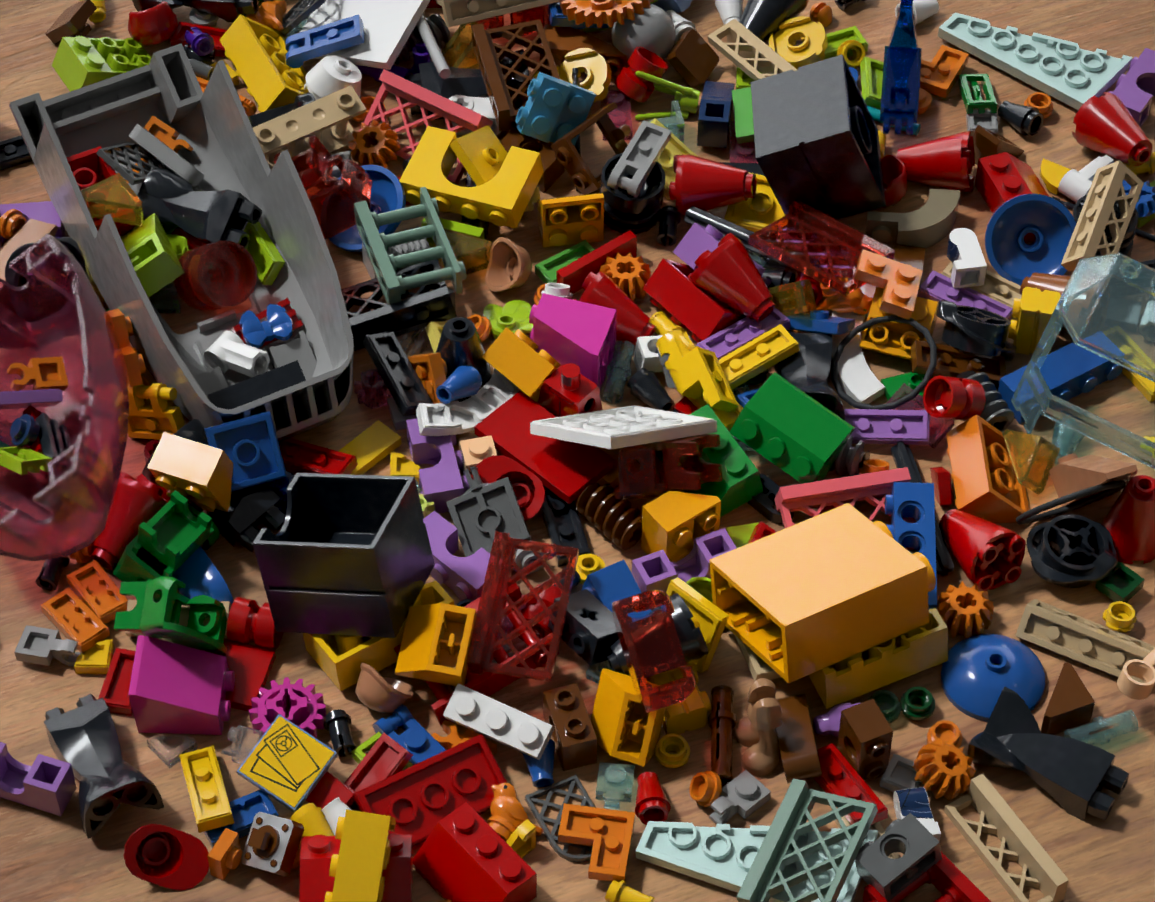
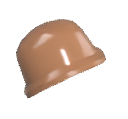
(508, 266)
(381, 692)

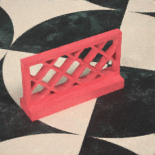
(427, 101)
(840, 491)

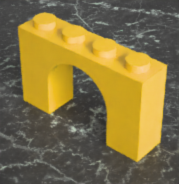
(497, 201)

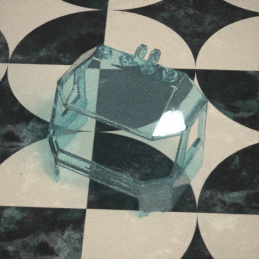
(1111, 314)

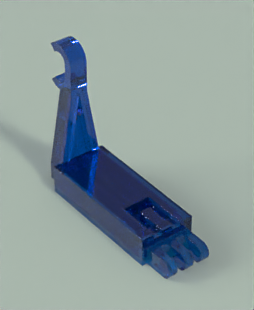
(901, 74)

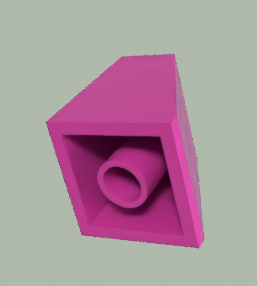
(575, 334)
(179, 689)

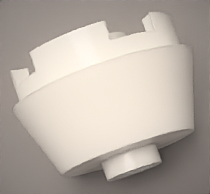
(331, 76)

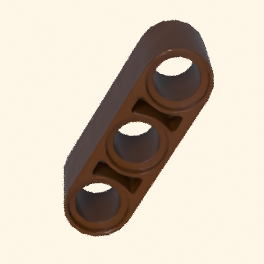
(797, 740)

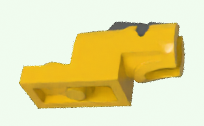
(694, 371)

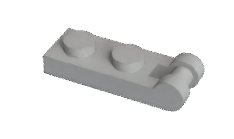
(639, 158)

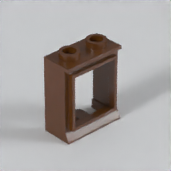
(571, 159)

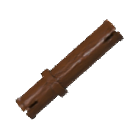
(722, 724)

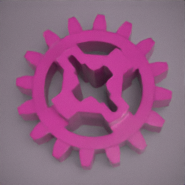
(305, 706)

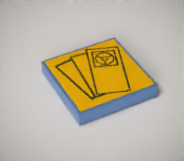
(287, 763)

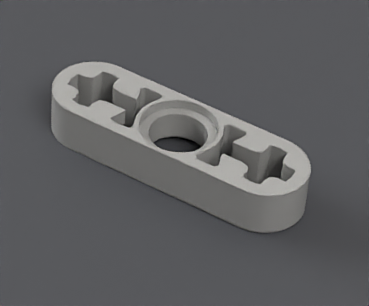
(166, 155)

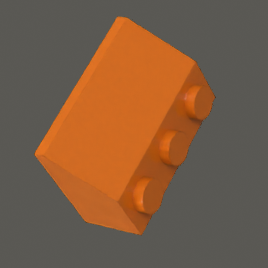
(984, 473)

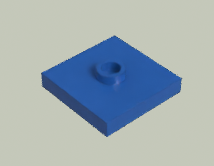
(251, 447)

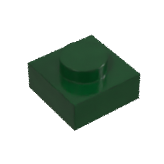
(1121, 584)

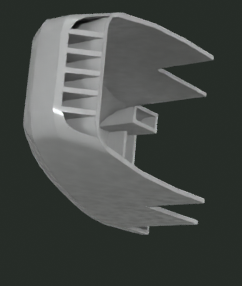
(231, 160)

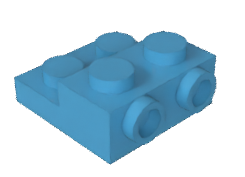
(553, 108)

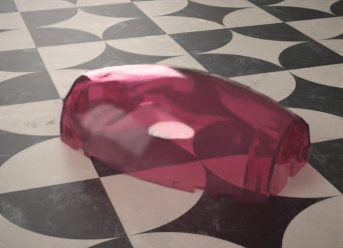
(56, 317)

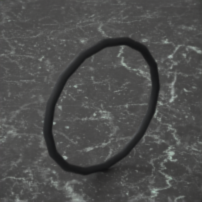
(834, 363)
(1110, 489)

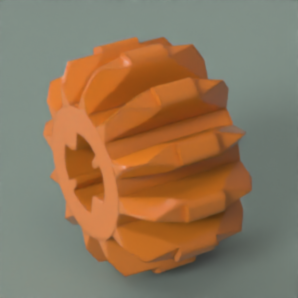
(378, 135)
(628, 273)
(965, 610)
(943, 769)

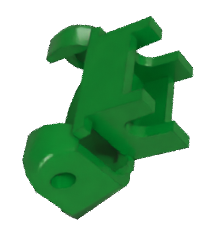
(170, 537)
(159, 615)

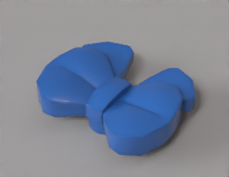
(277, 326)

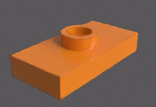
(97, 591)
(75, 619)

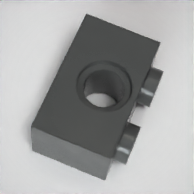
(893, 875)

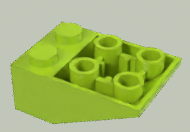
(91, 60)
(152, 255)

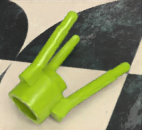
(686, 97)

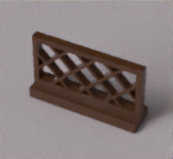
(493, 71)

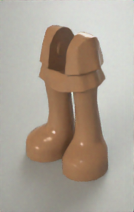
(759, 729)

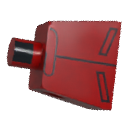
(569, 392)

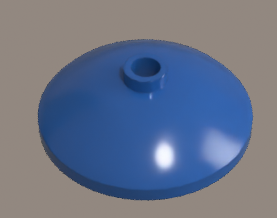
(386, 195)
(1026, 214)
(976, 683)

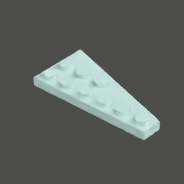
(1038, 60)
(726, 854)

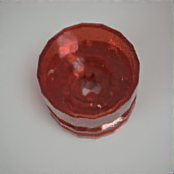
(230, 275)

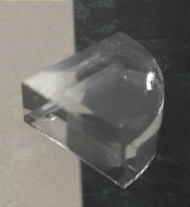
(171, 746)

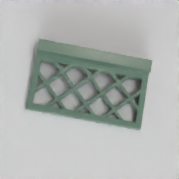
(782, 838)

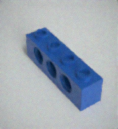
(917, 502)

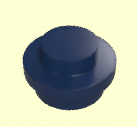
(24, 431)

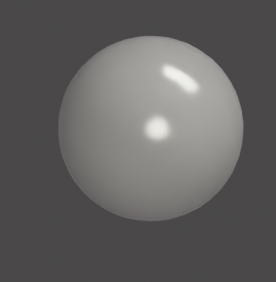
(651, 31)

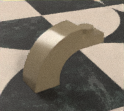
(919, 227)

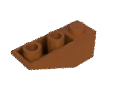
(566, 39)

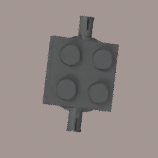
(486, 510)

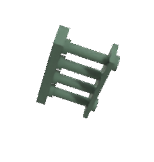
(386, 264)

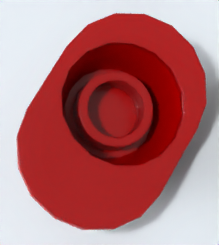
(526, 484)
(166, 857)

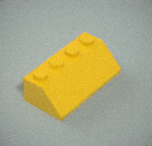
(261, 63)

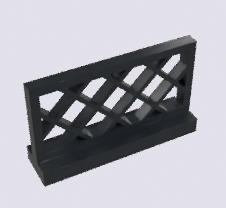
(401, 317)

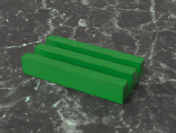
(978, 103)

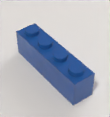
(1067, 374)

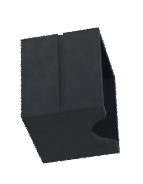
(818, 140)
(346, 555)

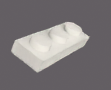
(498, 721)

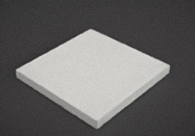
(385, 27)
(623, 427)

